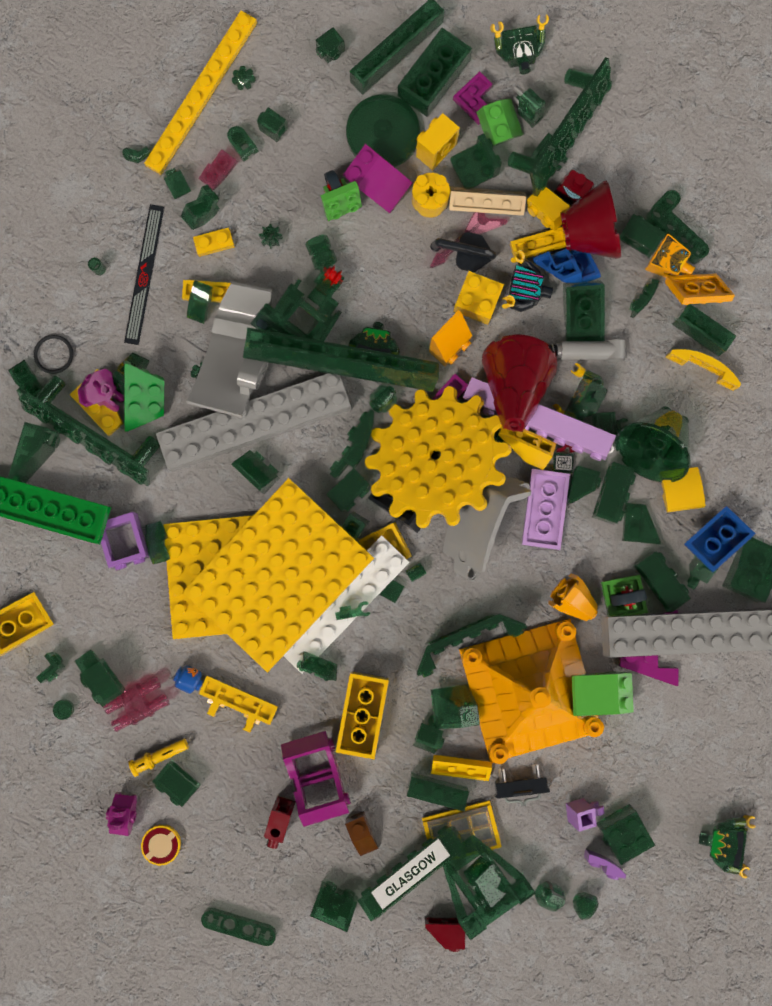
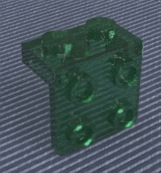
(477, 163)

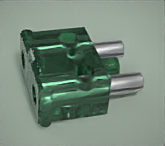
(530, 105)

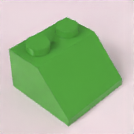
(499, 122)

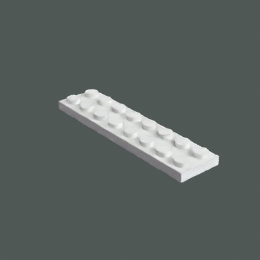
(366, 587)

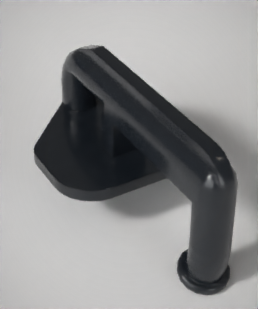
(471, 251)

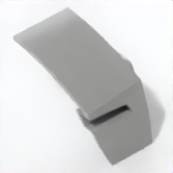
(226, 376)

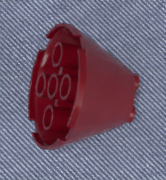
(591, 224)

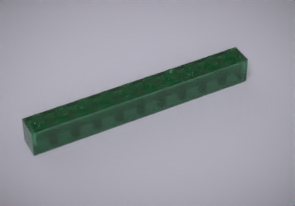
(340, 359)

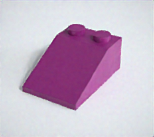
(377, 178)

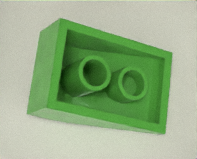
(602, 693)

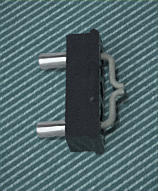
(521, 787)

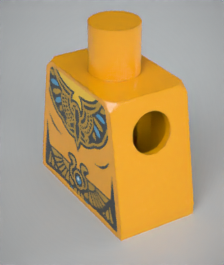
(670, 259)

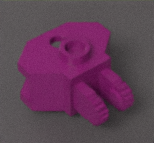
(99, 389)
(122, 814)

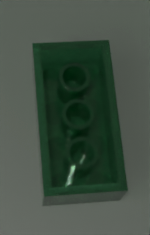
(434, 72)

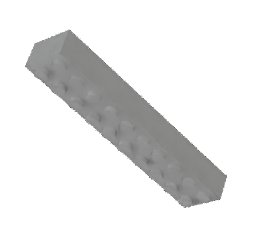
(261, 420)
(686, 633)

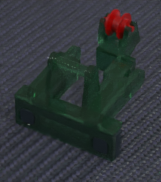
(277, 318)

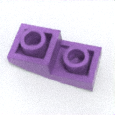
(608, 866)

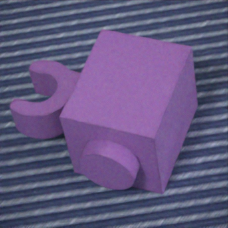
(582, 814)

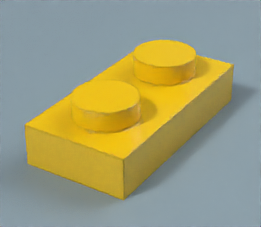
(213, 242)

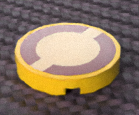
(161, 845)

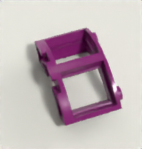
(303, 747)

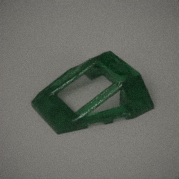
(483, 915)

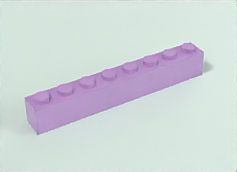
(552, 424)

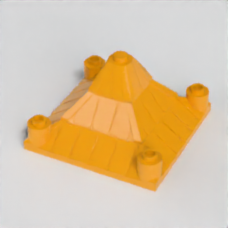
(527, 690)

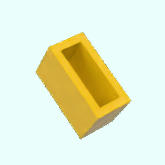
(547, 208)

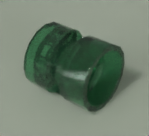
(319, 249)

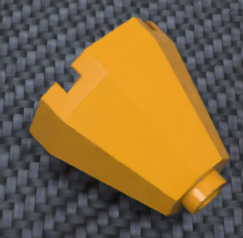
(574, 598)

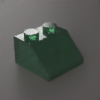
(256, 471)
(334, 905)

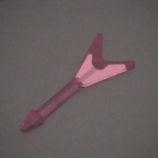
(478, 224)

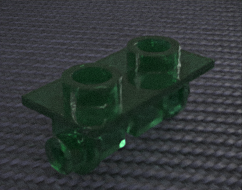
(321, 667)

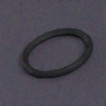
(53, 337)

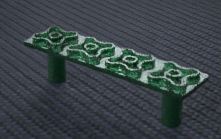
(573, 124)
(94, 443)

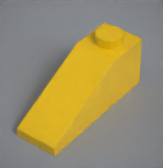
(529, 446)

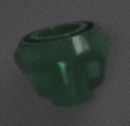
(585, 905)

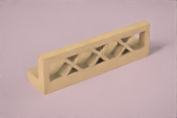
(487, 201)

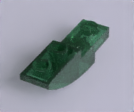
(360, 439)

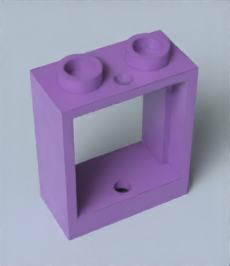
(115, 522)

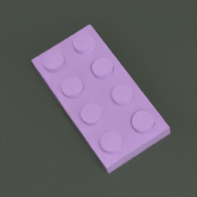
(545, 509)

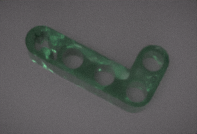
(680, 230)

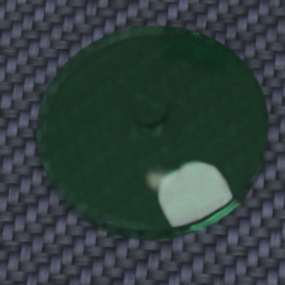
(385, 126)

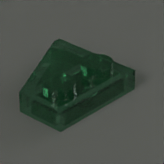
(638, 525)

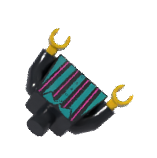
(525, 285)

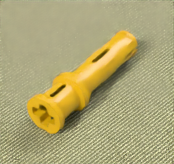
(156, 757)

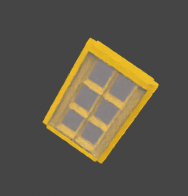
(475, 820)

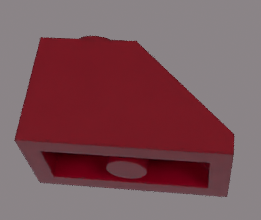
(446, 932)

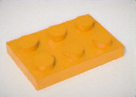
(699, 289)

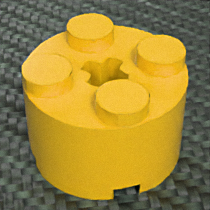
(430, 184)

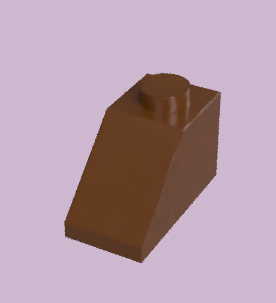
(361, 833)

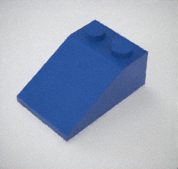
(719, 539)

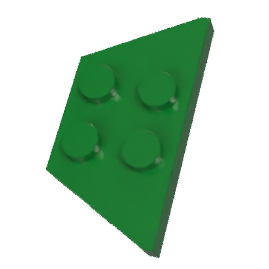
(141, 396)

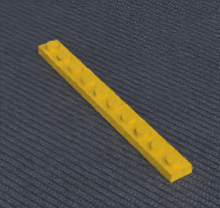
(200, 92)

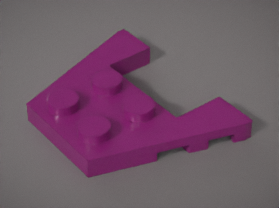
(649, 666)

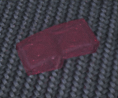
(220, 168)

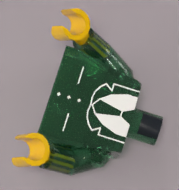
(520, 45)

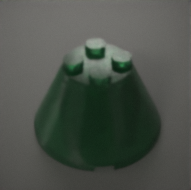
(656, 445)

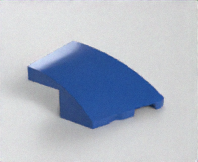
(569, 266)

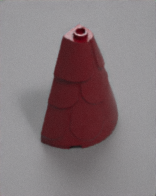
(518, 377)

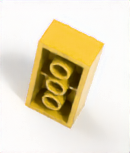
(351, 721)

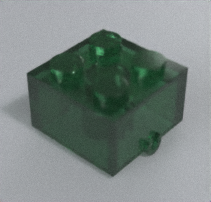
(625, 834)

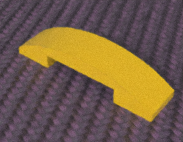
(726, 376)

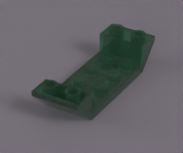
(510, 627)

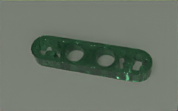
(240, 922)

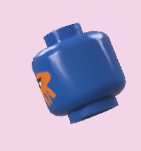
(188, 679)

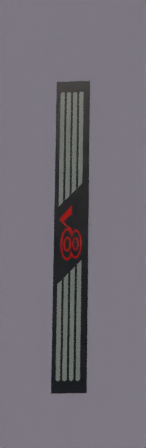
(144, 274)

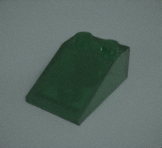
(584, 311)
(32, 451)
(751, 571)

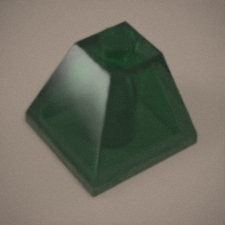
(454, 707)

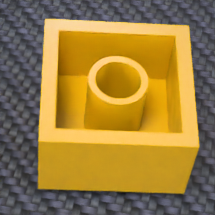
(437, 141)
(478, 297)

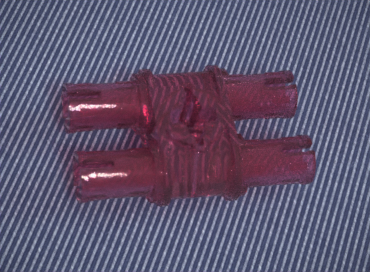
(143, 710)

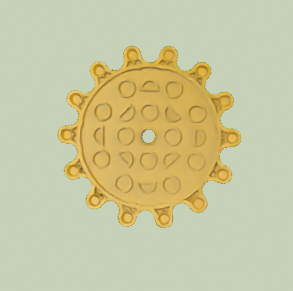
(443, 483)

